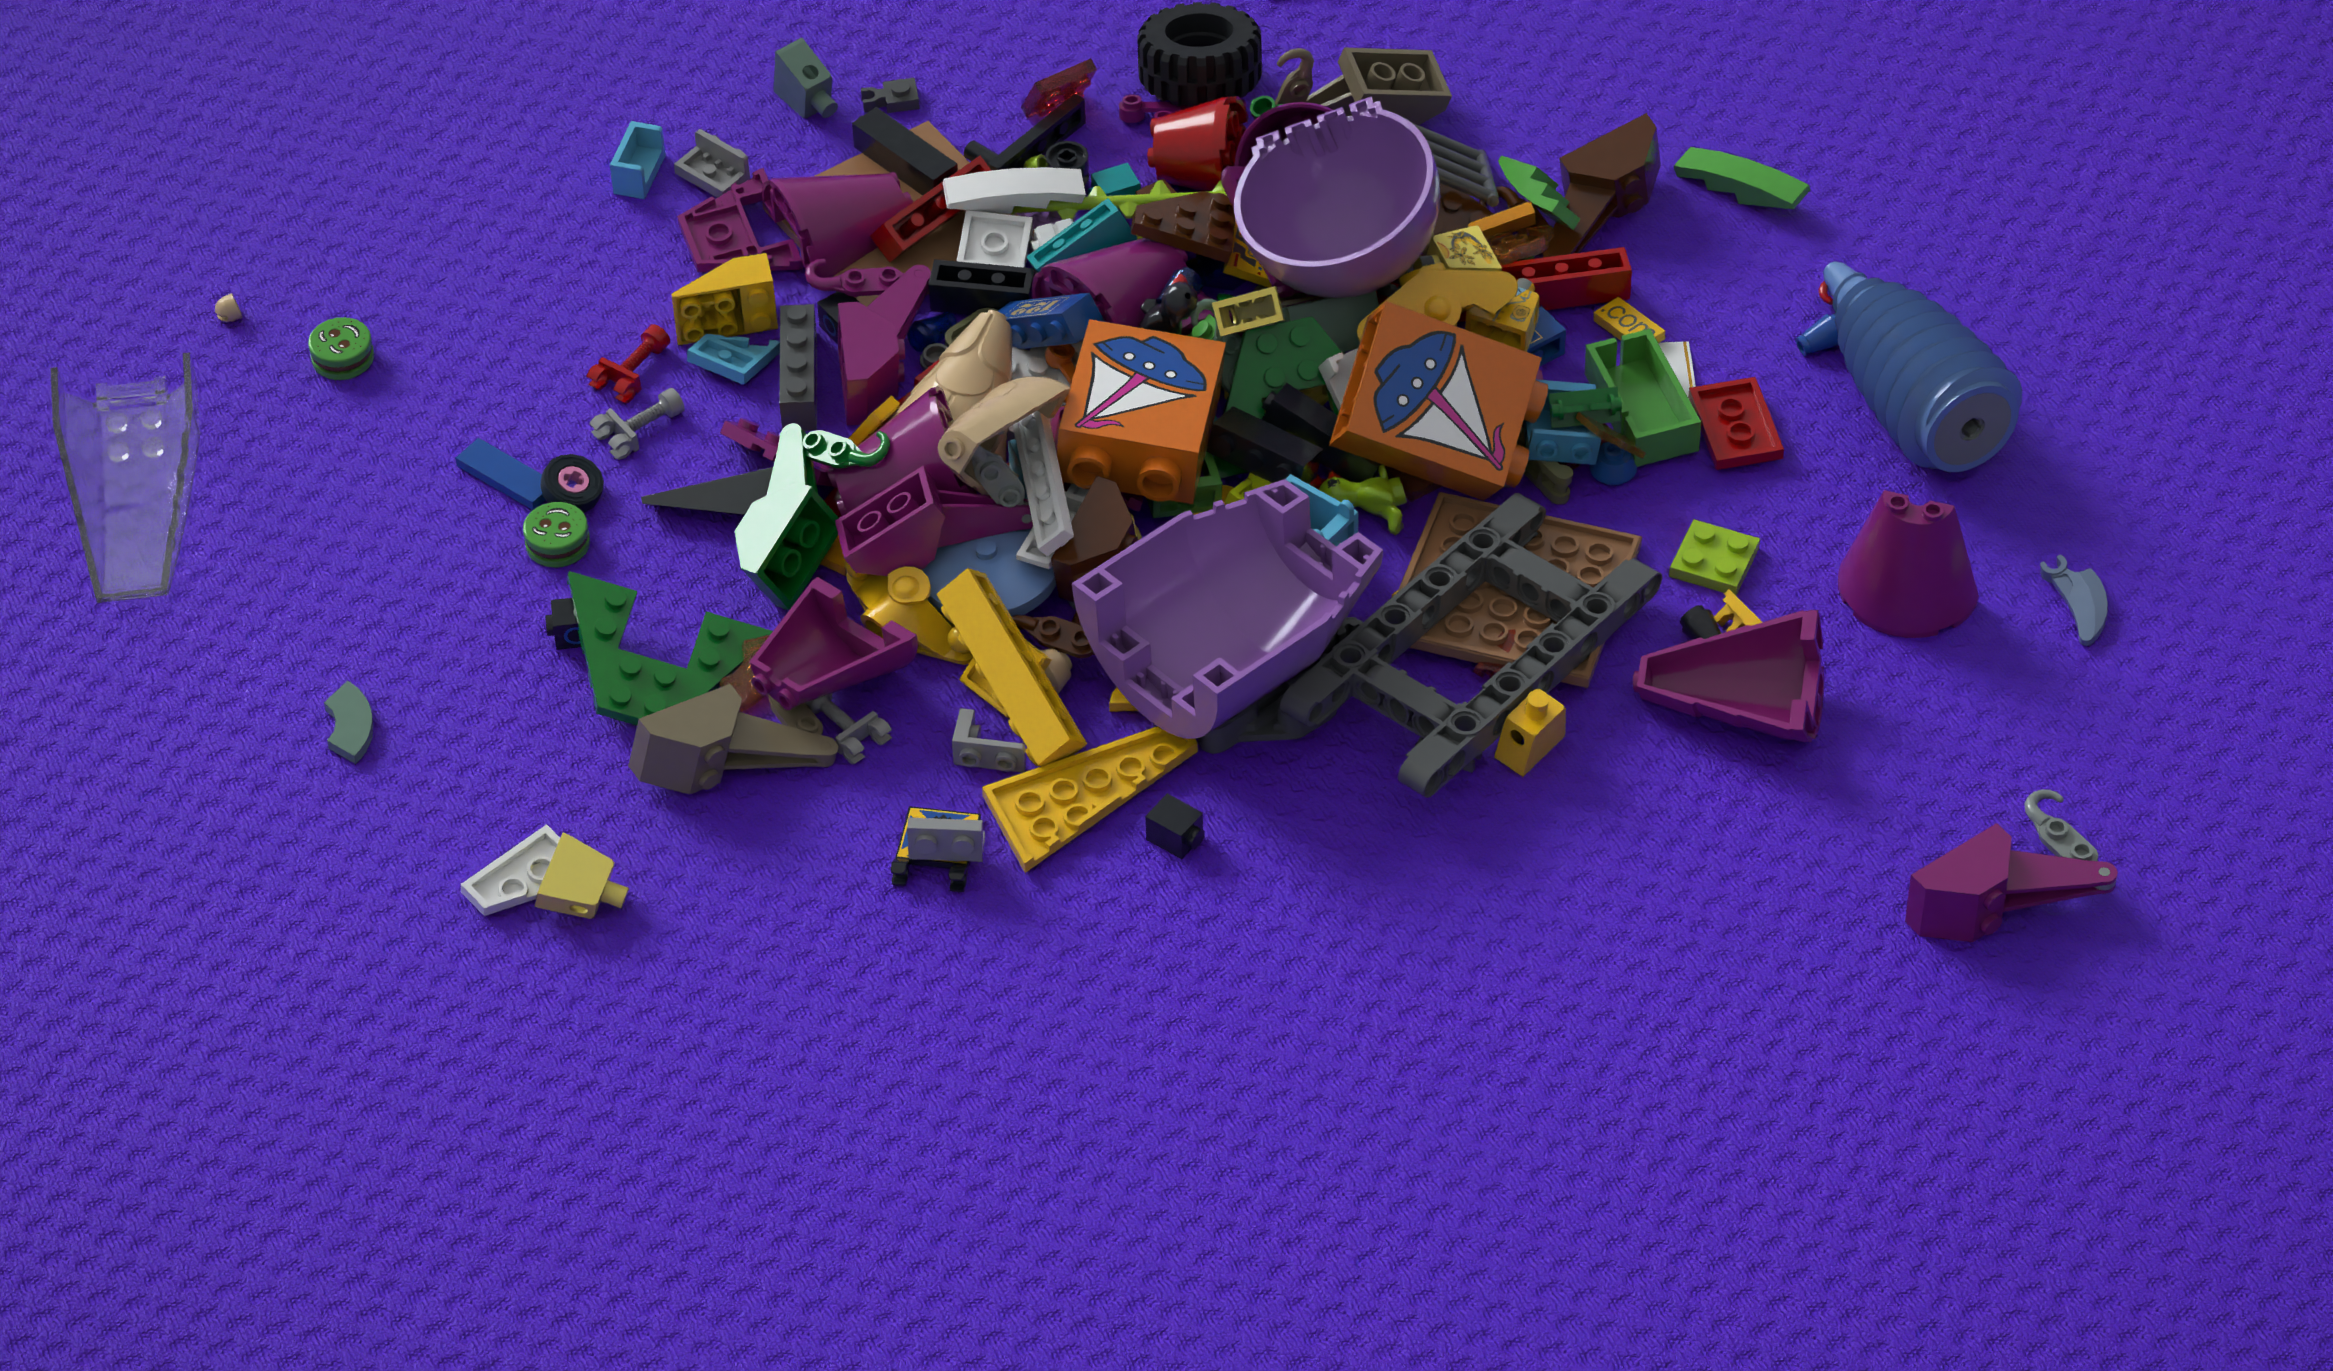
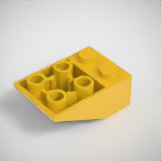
(727, 301)

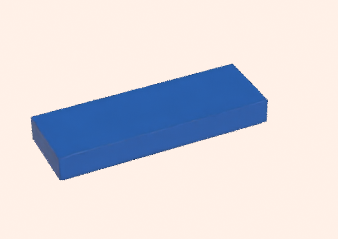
(502, 473)

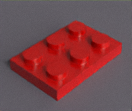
(1736, 423)

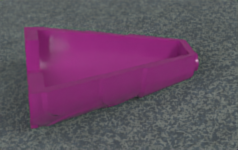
(1747, 677)

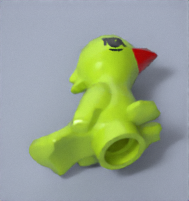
(1375, 495)

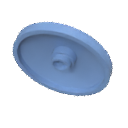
(1016, 582)

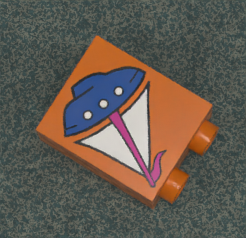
(1439, 402)
(1140, 411)

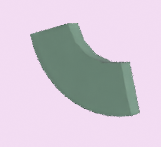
(352, 722)

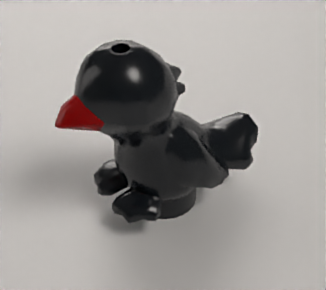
(1177, 305)

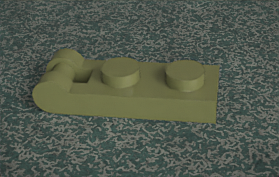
(1548, 476)

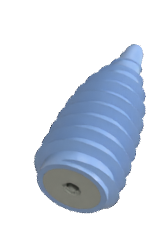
(1923, 372)

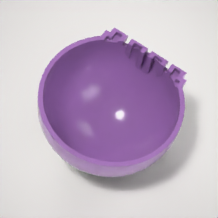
(1340, 201)

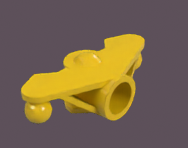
(1449, 293)
(904, 600)

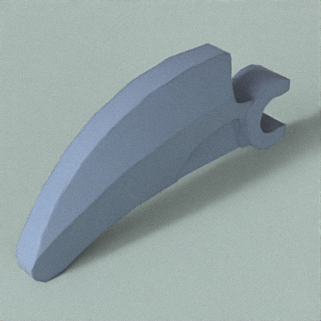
(2083, 596)

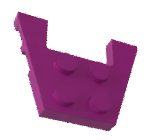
(720, 230)

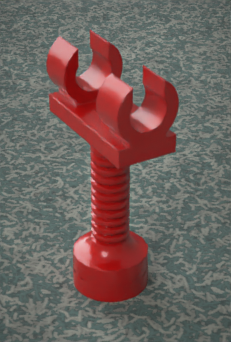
(628, 383)

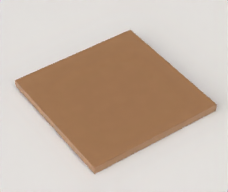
(1474, 625)

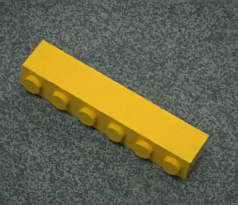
(1010, 668)

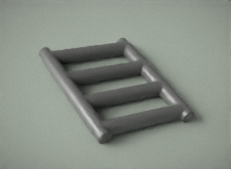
(1462, 167)

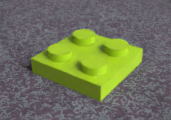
(1714, 557)

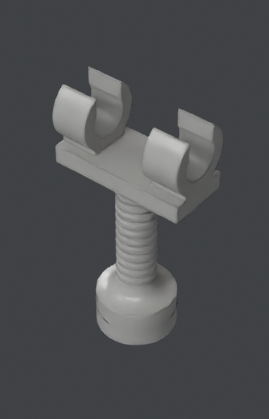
(626, 439)
(853, 732)

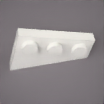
(514, 875)

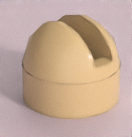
(227, 309)

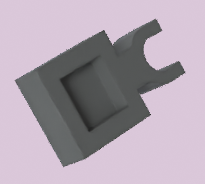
(895, 96)

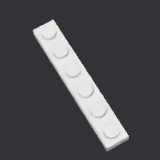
(1043, 482)

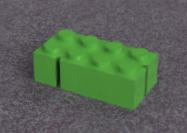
(1653, 402)

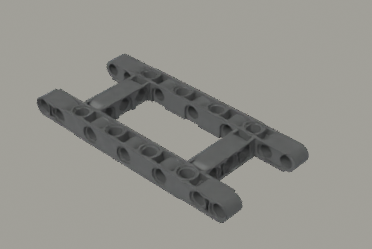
(1459, 731)

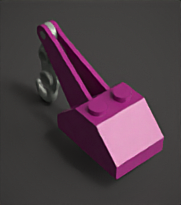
(914, 518)
(1979, 880)

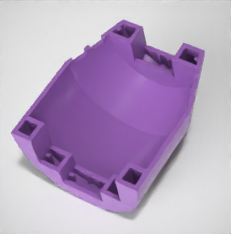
(1221, 606)

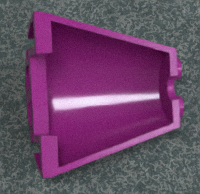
(835, 214)
(1115, 277)
(913, 444)
(1909, 569)
(824, 651)

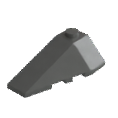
(721, 495)

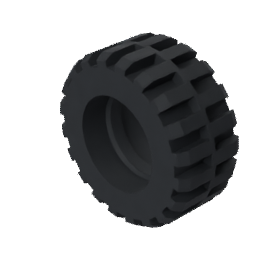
(1199, 53)

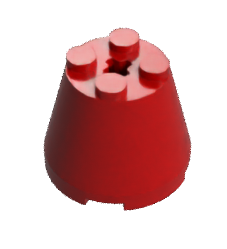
(1197, 143)

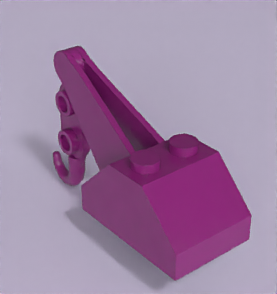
(875, 334)

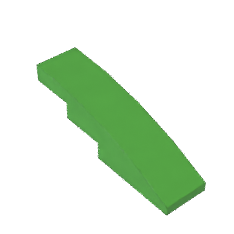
(1748, 179)
(1539, 190)

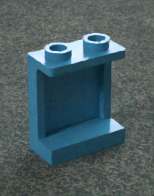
(1561, 444)

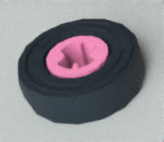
(574, 468)

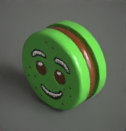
(341, 348)
(556, 534)

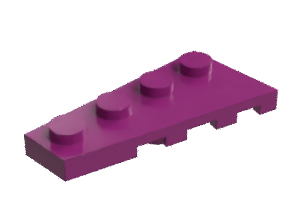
(746, 434)

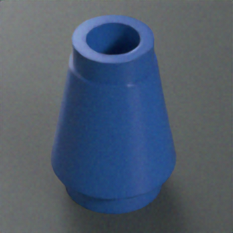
(1819, 336)

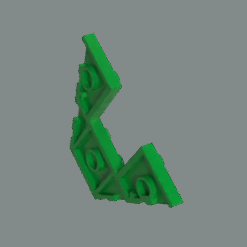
(1272, 358)
(634, 685)

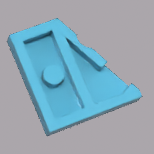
(732, 356)

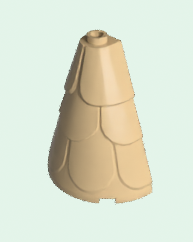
(971, 367)
(995, 414)

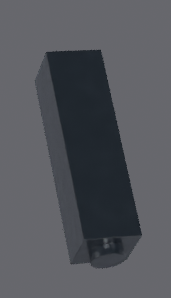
(901, 151)
(1314, 423)

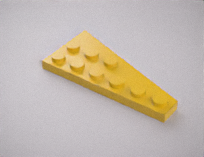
(1066, 797)

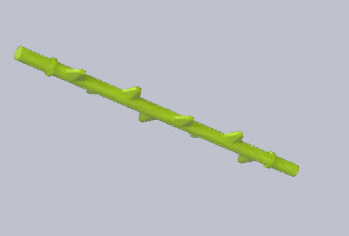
(1126, 203)

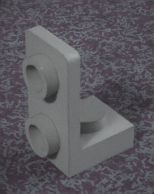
(984, 753)

